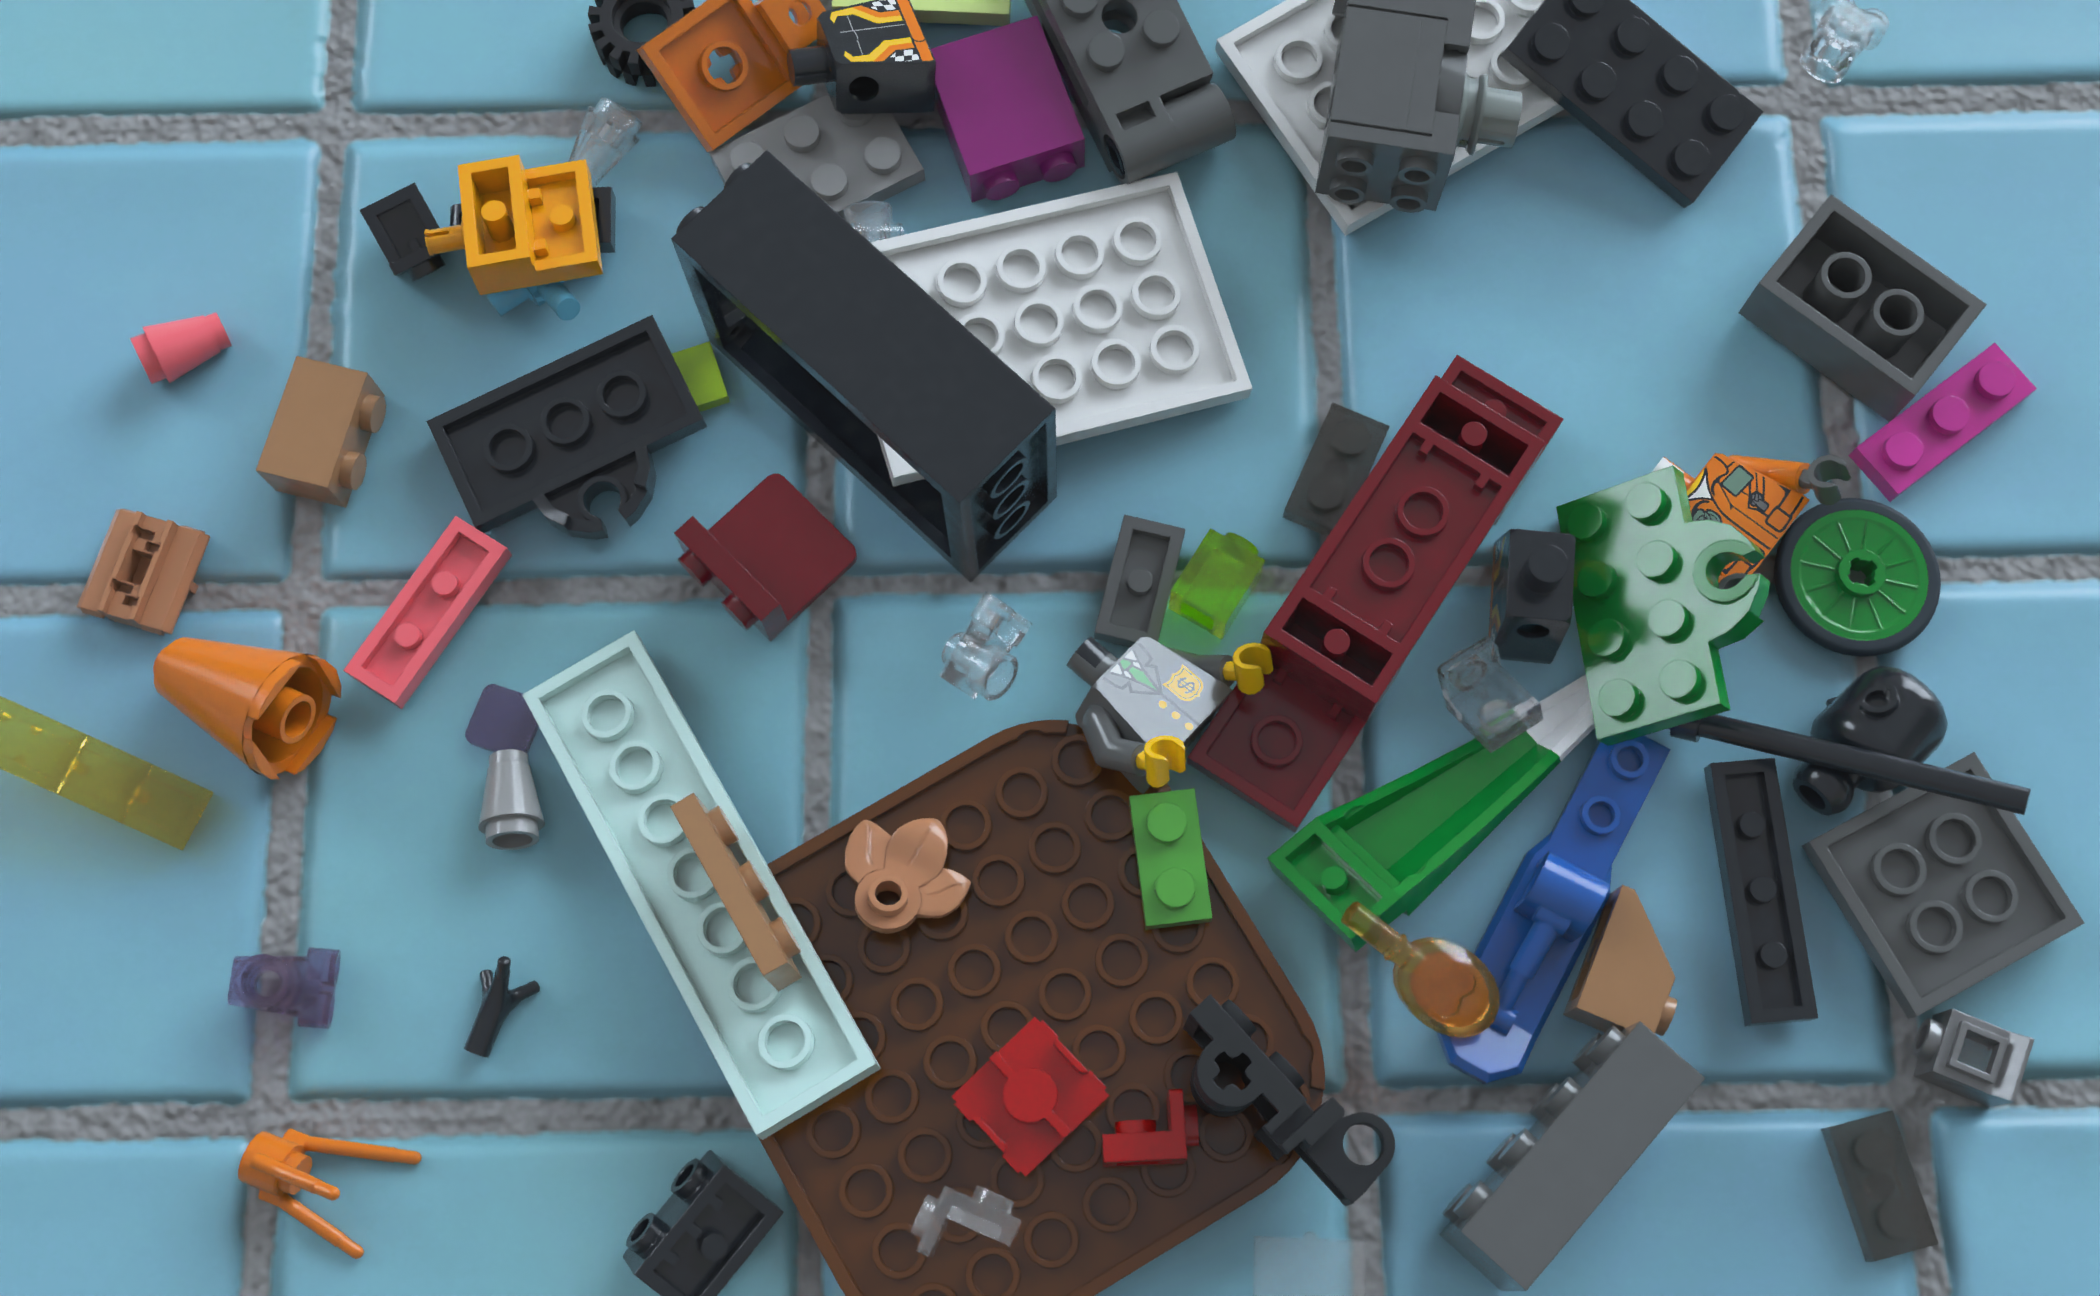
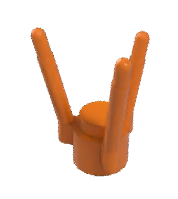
(281, 1167)

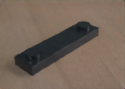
(1760, 892)

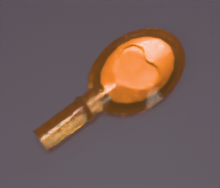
(1432, 976)

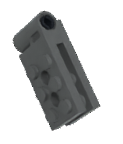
(1136, 90)

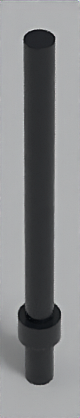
(1857, 761)

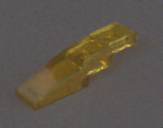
(99, 776)

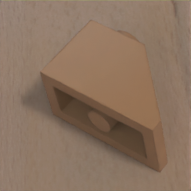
(1623, 971)

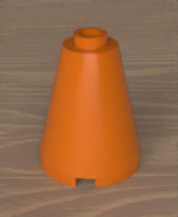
(252, 700)

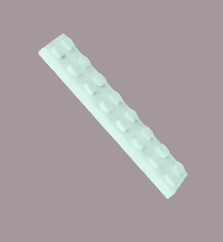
(627, 764)

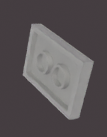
(831, 152)

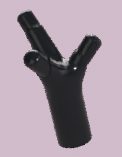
(495, 1006)

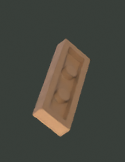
(740, 890)

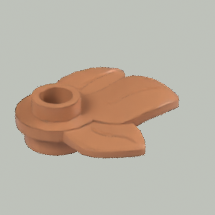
(904, 864)

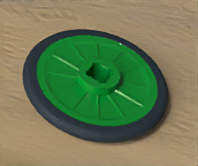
(1849, 616)

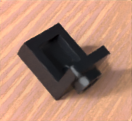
(399, 230)

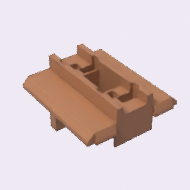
(144, 572)

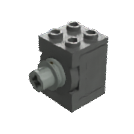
(1407, 103)

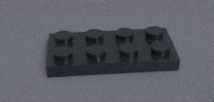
(1635, 89)

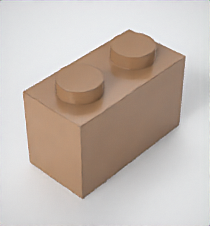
(322, 432)

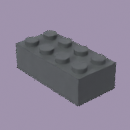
(1570, 1157)

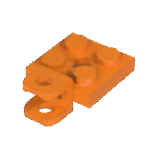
(757, 41)

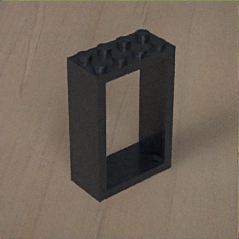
(867, 355)

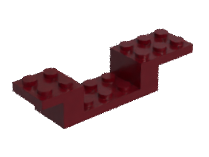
(1375, 589)

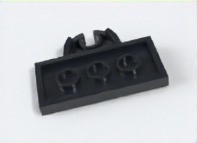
(571, 434)

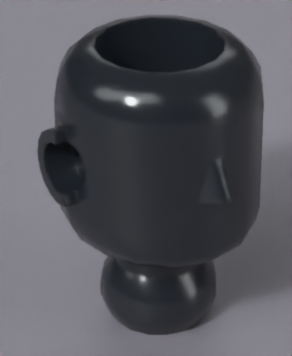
(1879, 713)

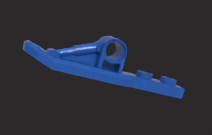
(1555, 907)

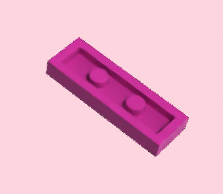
(1942, 422)

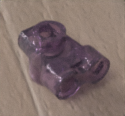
(305, 988)

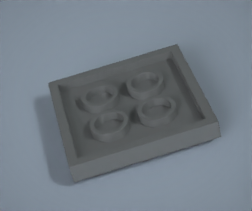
(1941, 891)

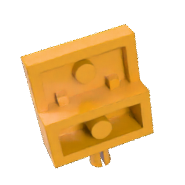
(523, 224)

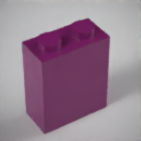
(1006, 110)

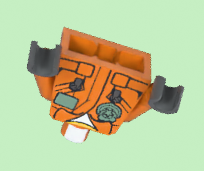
(1758, 497)

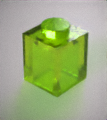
(1217, 582)

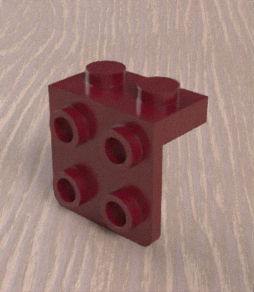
(767, 555)

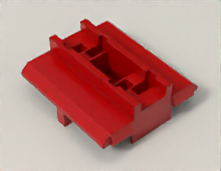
(1030, 1096)

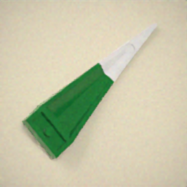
(1420, 827)

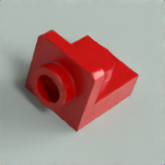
(1141, 1145)

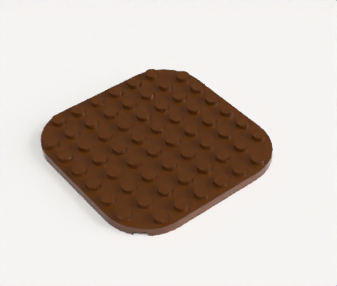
(1045, 936)

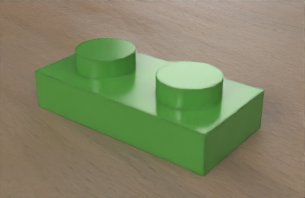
(1170, 859)

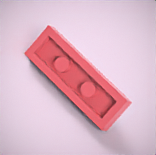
(428, 612)

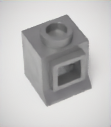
(1971, 1057)

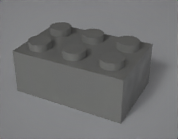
(1861, 308)

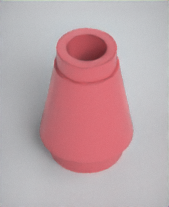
(179, 346)

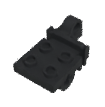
(1273, 1090)

